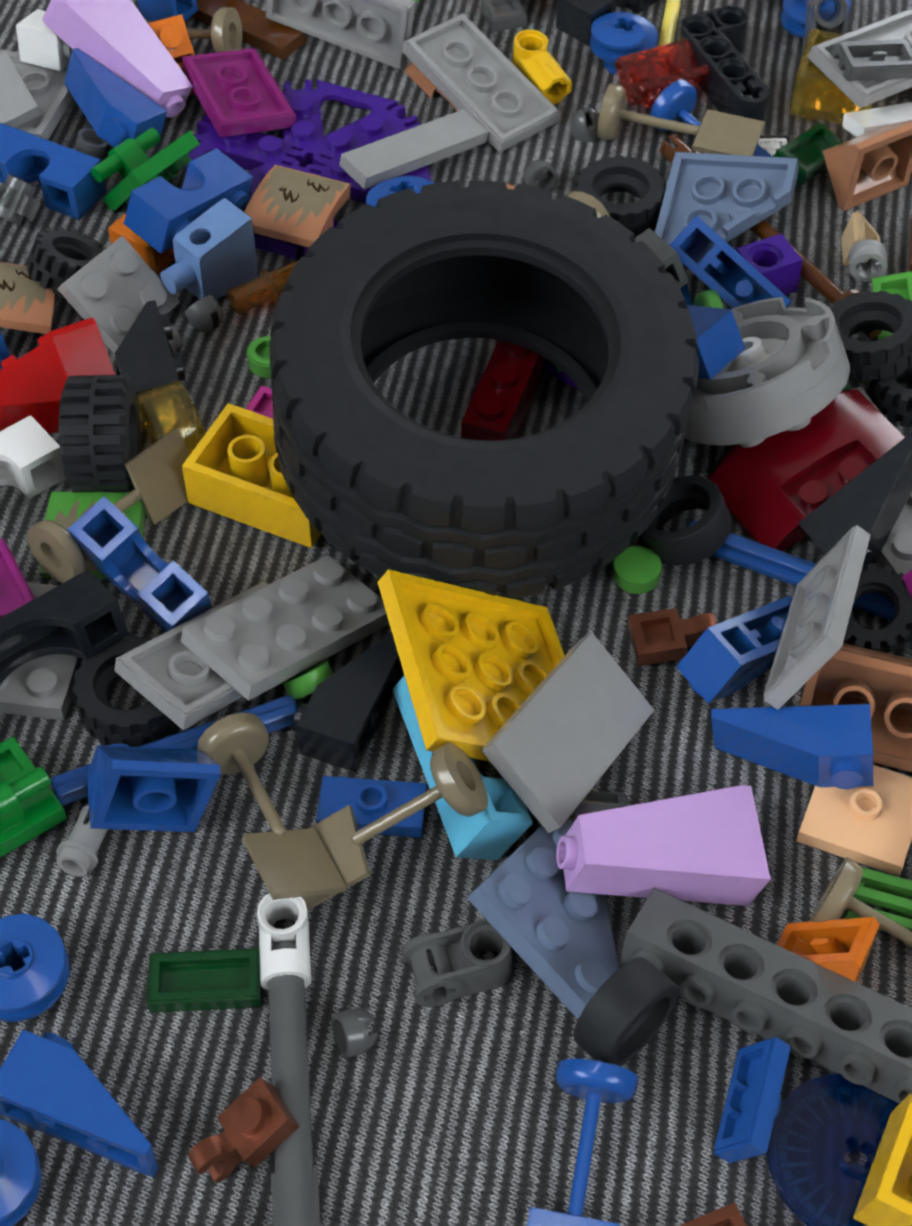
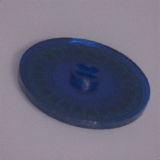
(810, 1143)

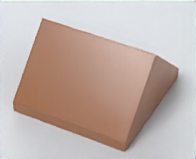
(870, 164)

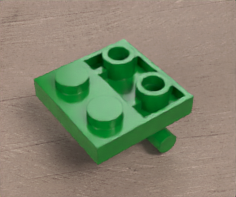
(137, 168)
(25, 799)

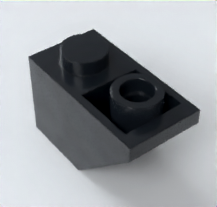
(146, 352)

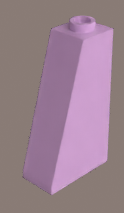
(124, 44)
(687, 846)

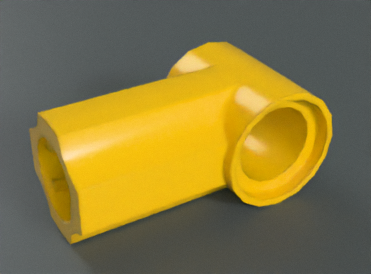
(538, 65)

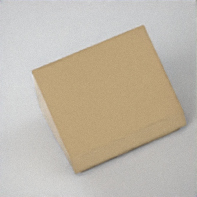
(855, 231)

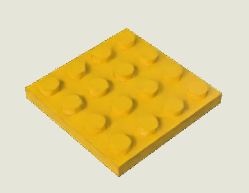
(466, 656)

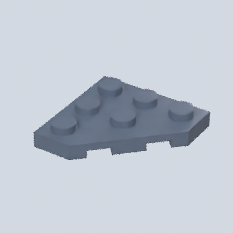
(724, 192)
(554, 931)

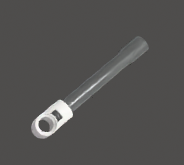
(285, 975)

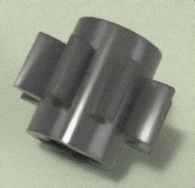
(17, 200)

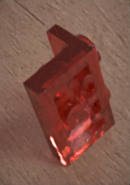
(654, 69)

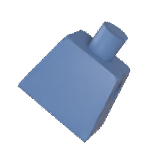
(213, 253)

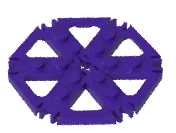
(306, 146)

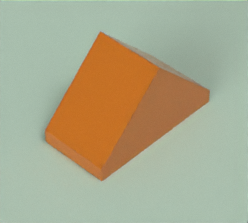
(833, 944)

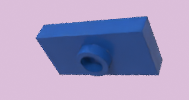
(371, 801)
(752, 1100)

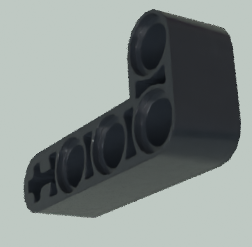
(718, 41)

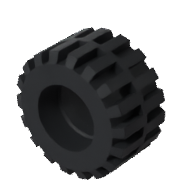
(99, 432)

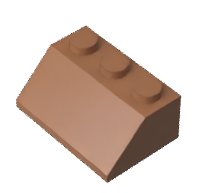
(875, 679)

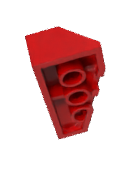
(36, 379)

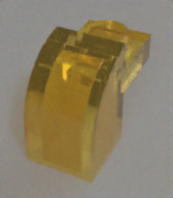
(170, 409)

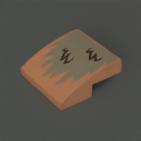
(296, 205)
(23, 300)

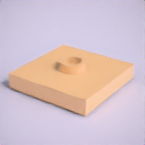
(863, 822)

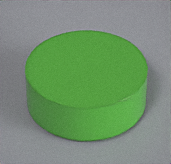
(259, 357)
(637, 570)
(307, 681)

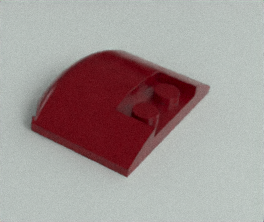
(797, 471)

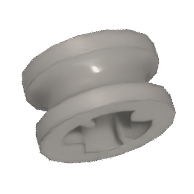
(859, 255)

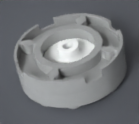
(780, 380)

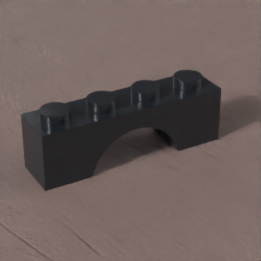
(69, 620)

